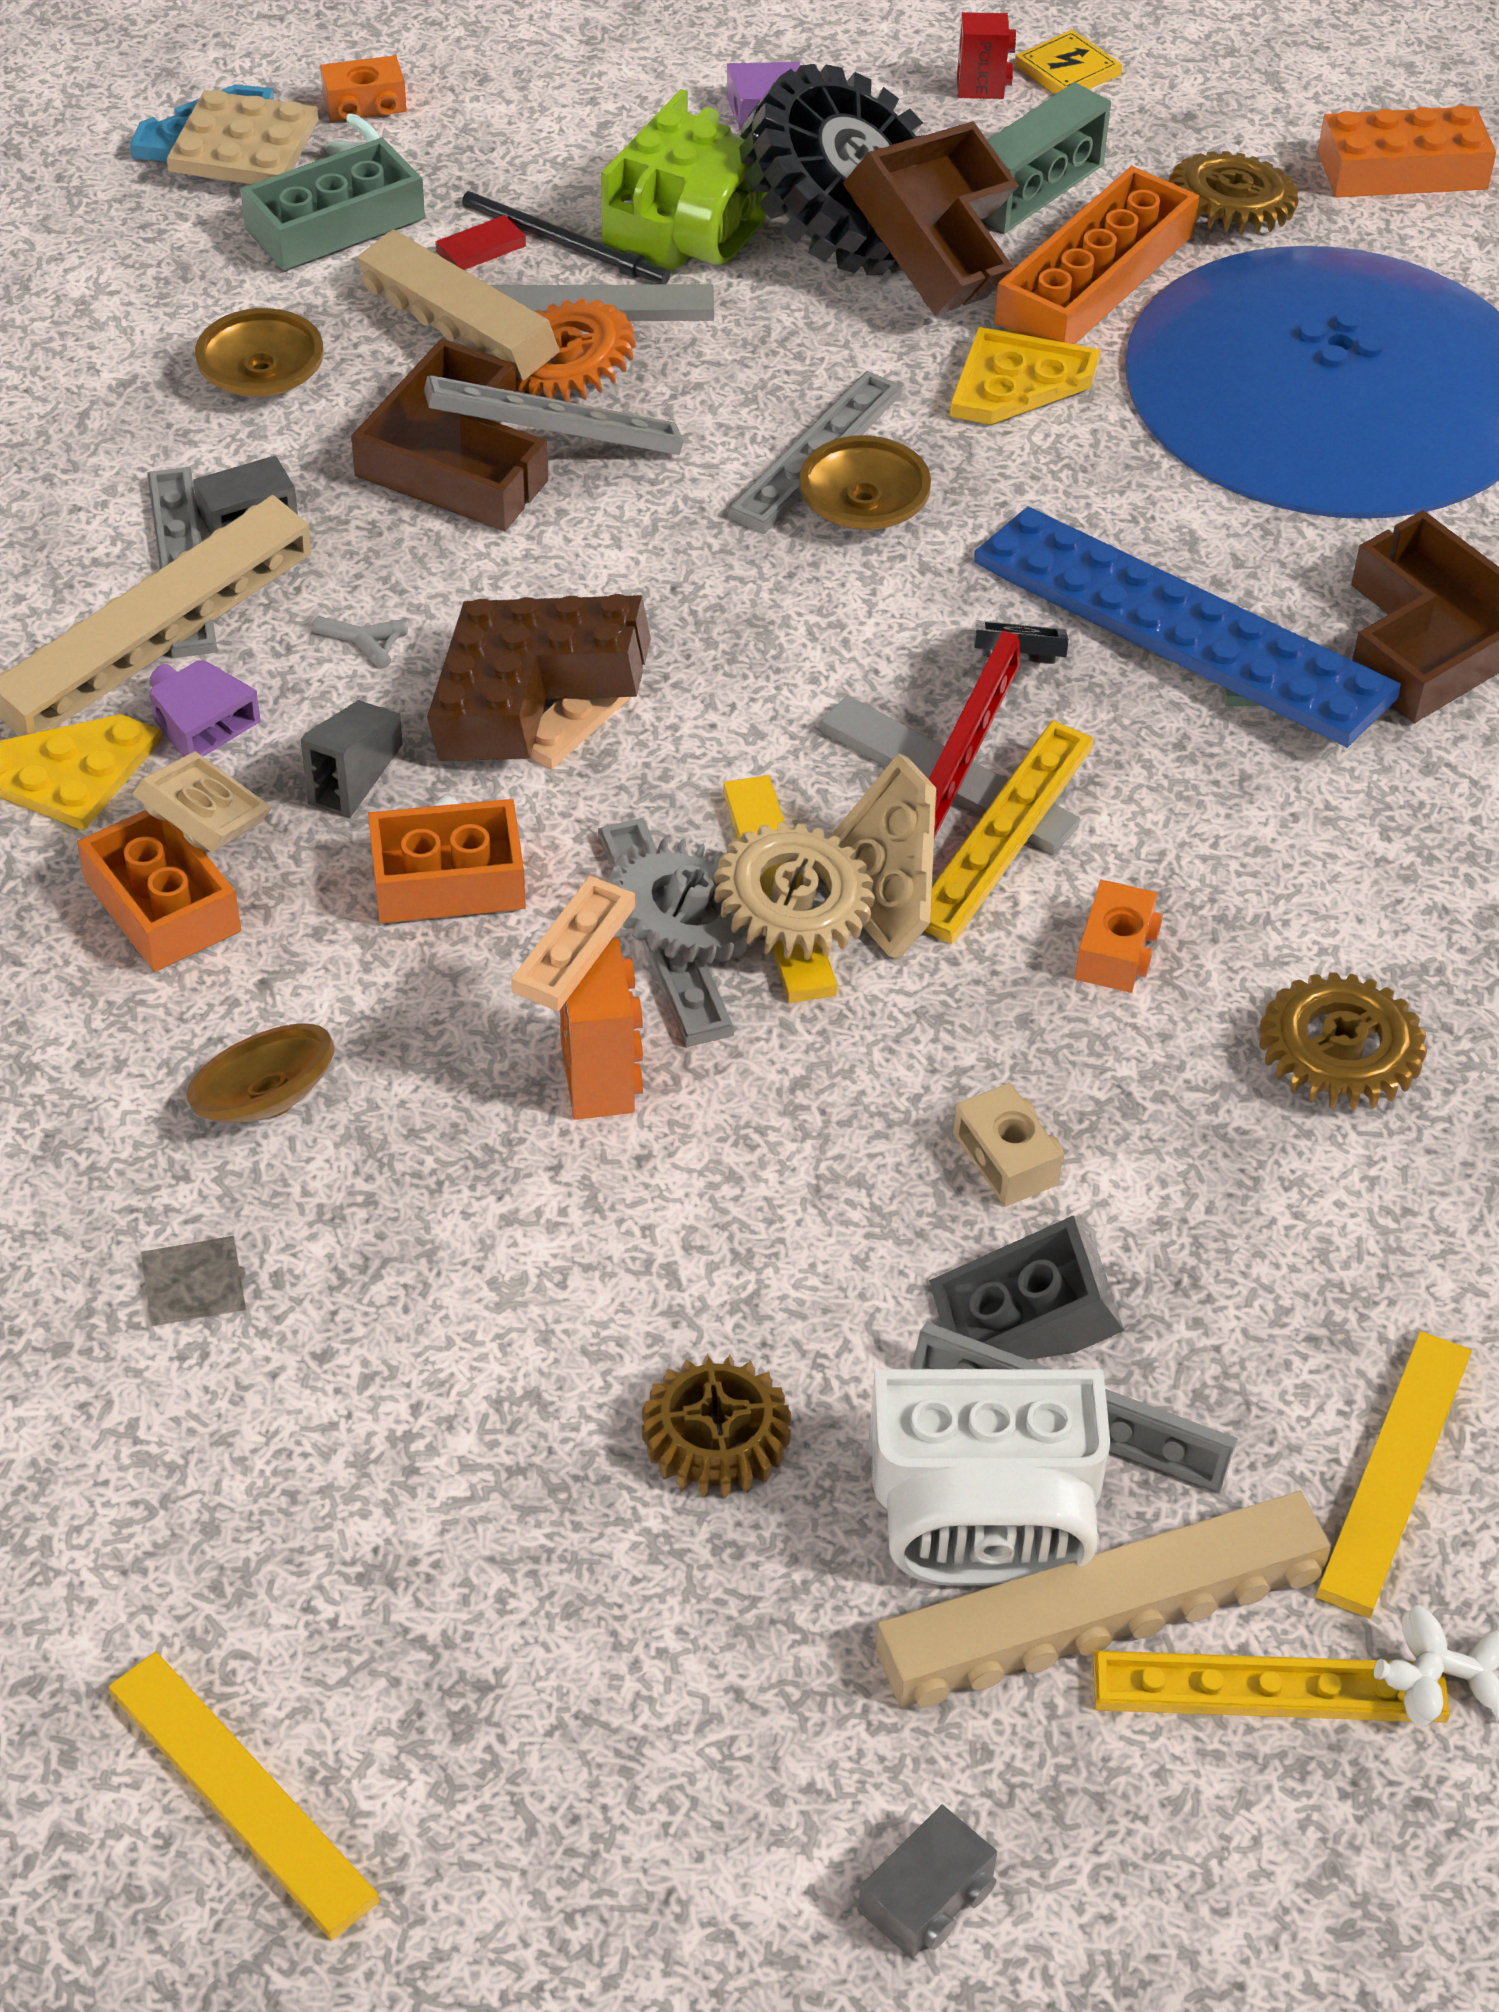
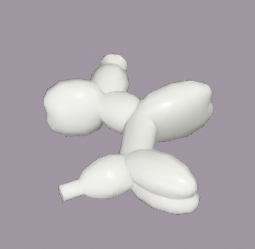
(1420, 1681)

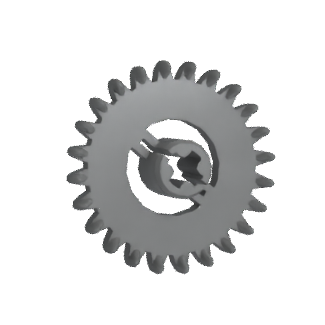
(689, 884)

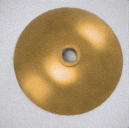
(259, 352)
(865, 482)
(262, 1074)

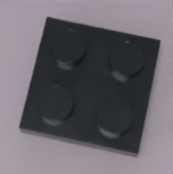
(1039, 643)

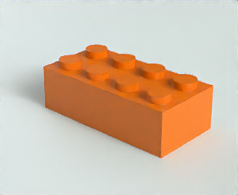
(1406, 151)

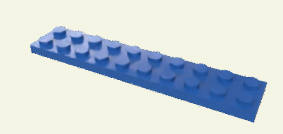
(1189, 626)

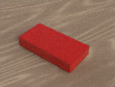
(481, 243)

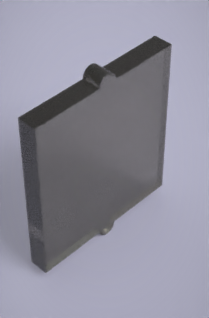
(193, 1281)

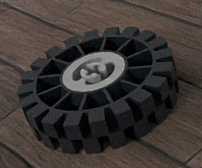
(806, 144)

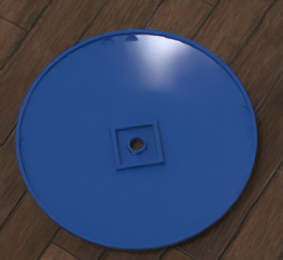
(1323, 381)

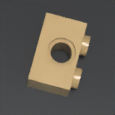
(1008, 1144)

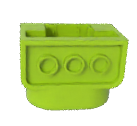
(683, 190)

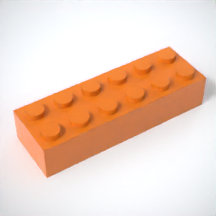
(1096, 258)

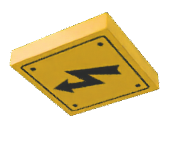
(1068, 60)

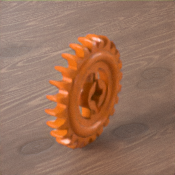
(581, 356)

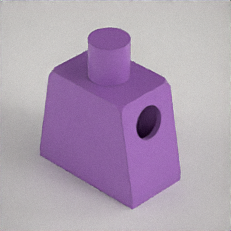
(750, 82)
(201, 706)

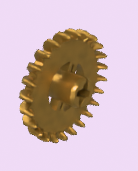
(1237, 189)
(1335, 1056)

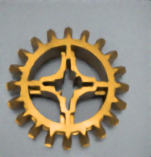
(689, 1441)

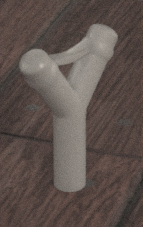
(364, 637)

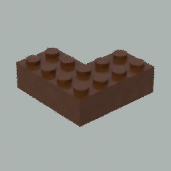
(929, 210)
(447, 456)
(1439, 612)
(526, 651)

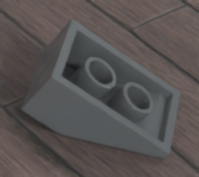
(1032, 1295)

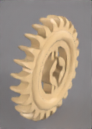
(797, 922)

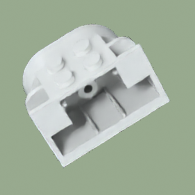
(988, 1469)

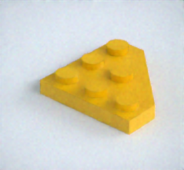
(1019, 373)
(74, 767)

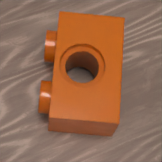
(363, 88)
(1117, 936)

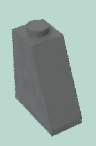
(349, 755)

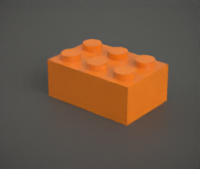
(447, 860)
(159, 888)
(601, 1038)

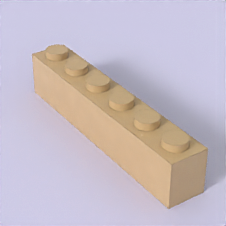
(457, 303)

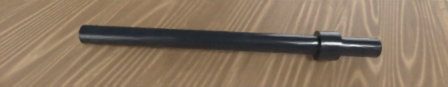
(628, 262)

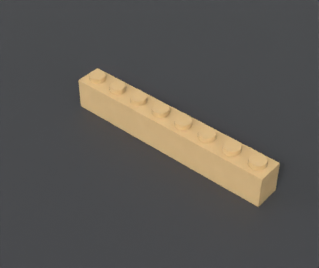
(152, 616)
(1113, 1596)

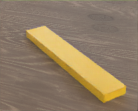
(751, 805)
(1005, 828)
(1394, 1475)
(1247, 1686)
(244, 1796)

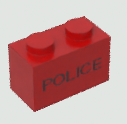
(984, 55)

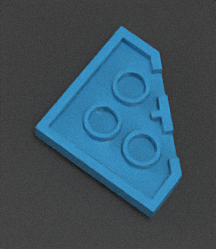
(156, 139)

